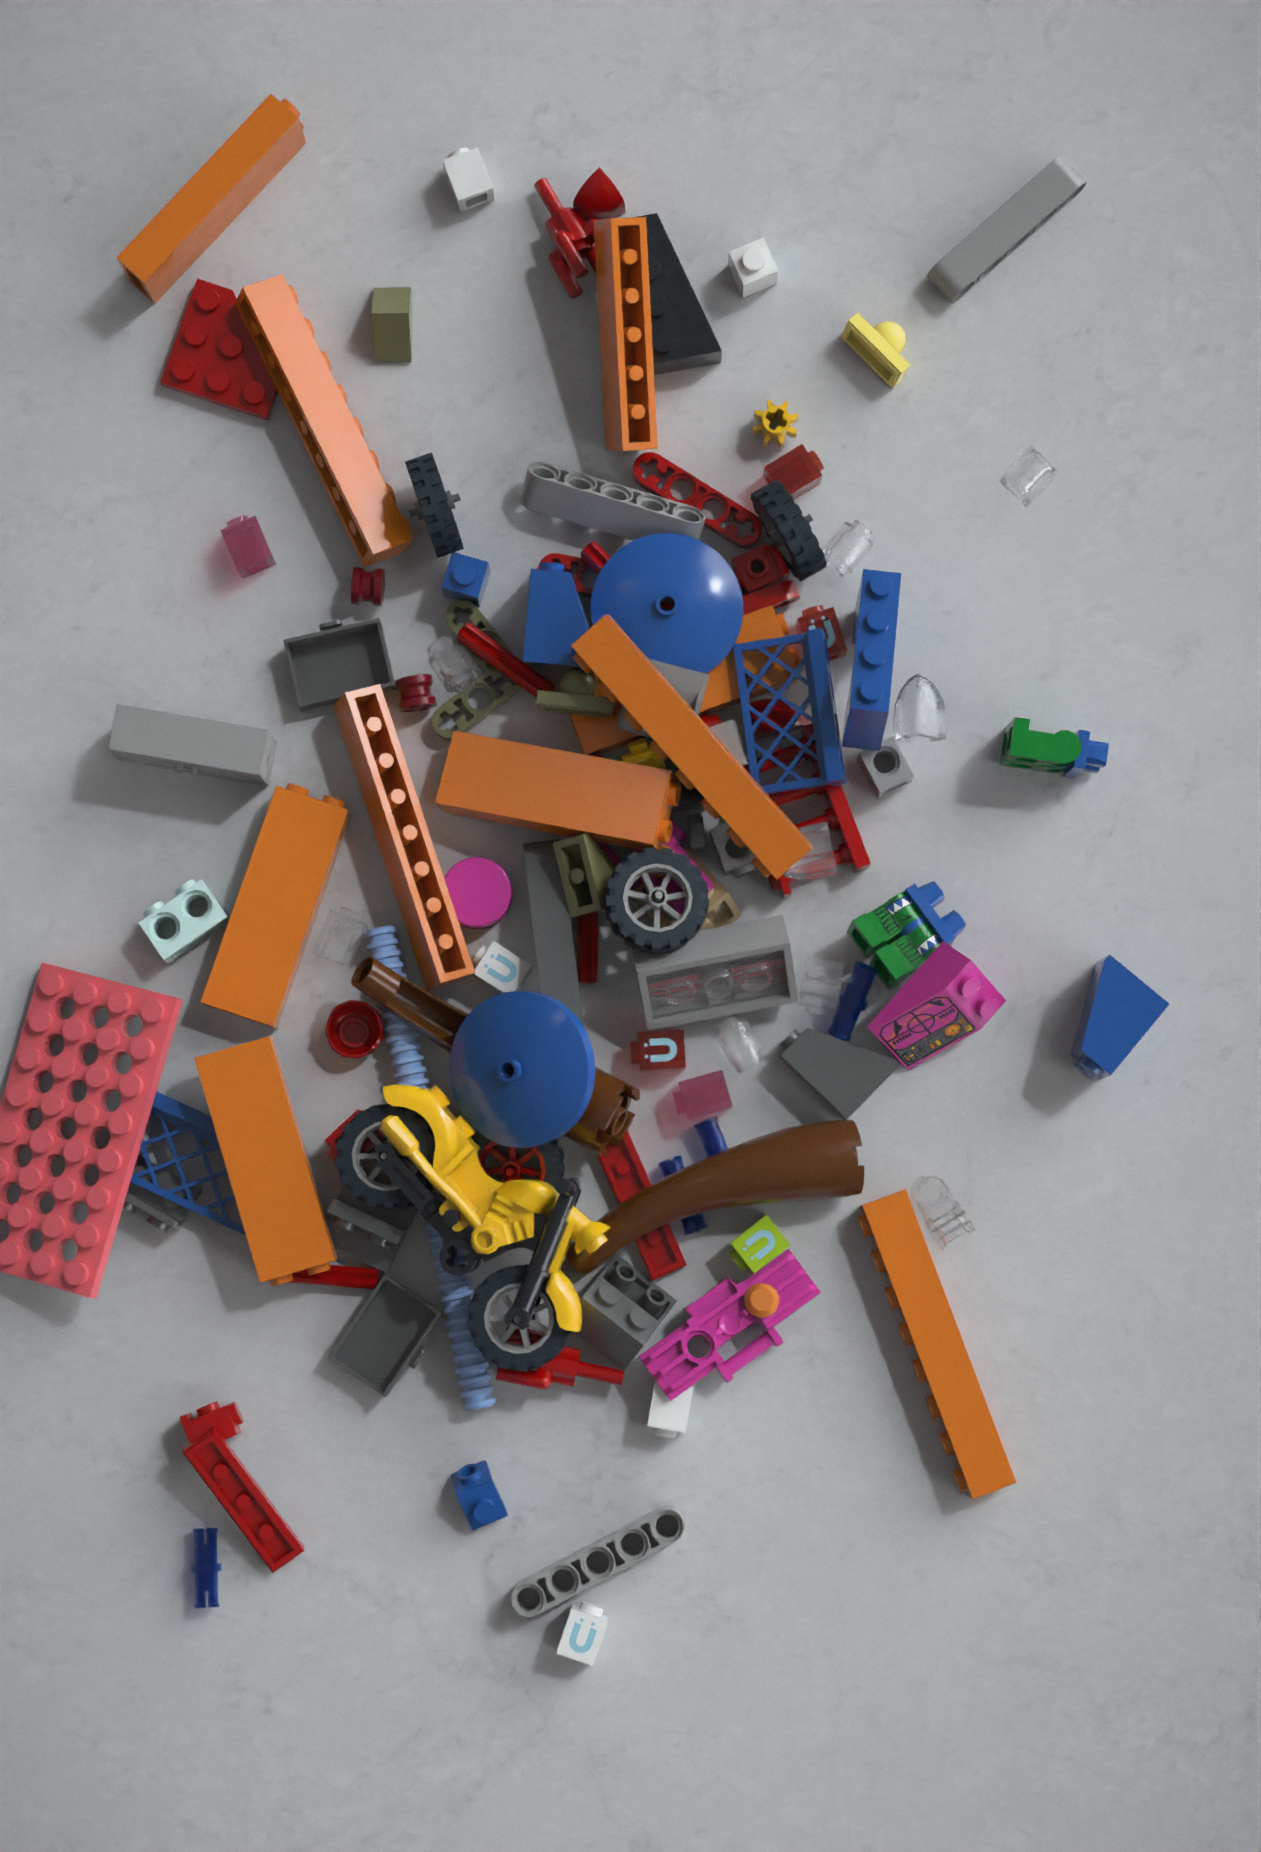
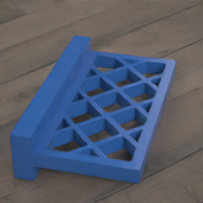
(822, 705)
(202, 1127)

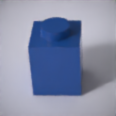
(466, 578)

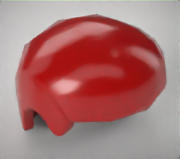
(354, 1029)

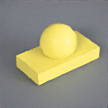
(878, 347)

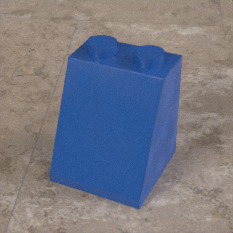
(553, 616)
(1113, 1018)

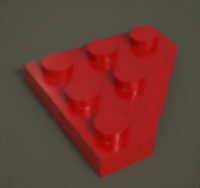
(217, 356)

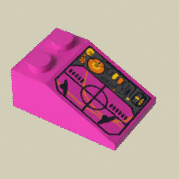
(936, 1008)

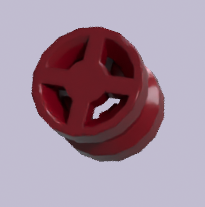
(367, 586)
(415, 693)

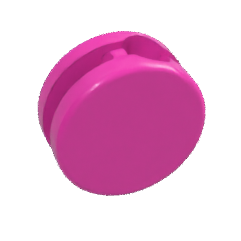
(479, 892)

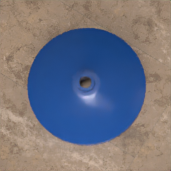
(686, 573)
(522, 1069)

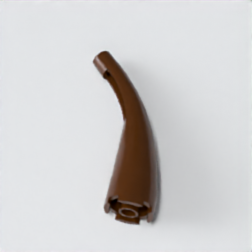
(607, 1113)
(778, 1167)

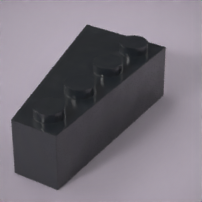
(679, 326)

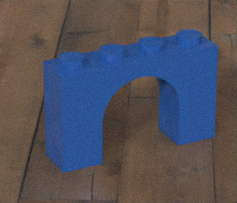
(873, 659)

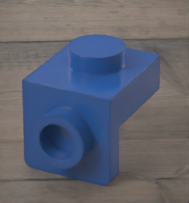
(478, 1495)

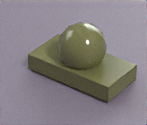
(575, 697)

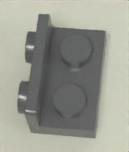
(161, 1210)

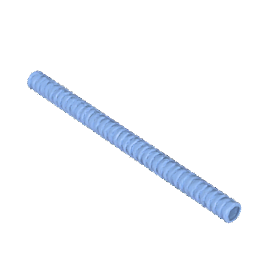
(454, 1288)

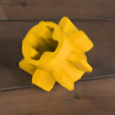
(780, 433)
(642, 754)

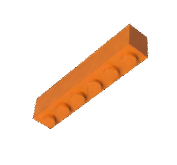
(625, 333)

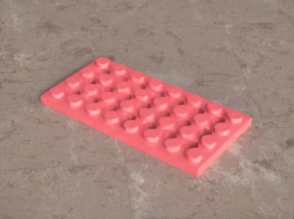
(125, 1124)

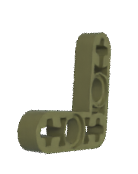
(489, 671)

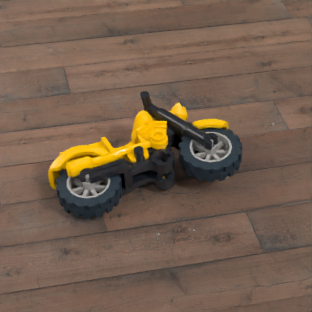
(475, 1215)

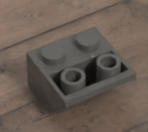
(622, 1311)

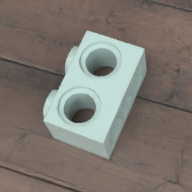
(189, 929)

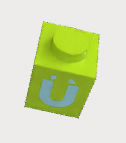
(758, 1245)

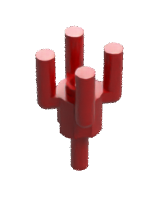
(572, 240)
(559, 1370)

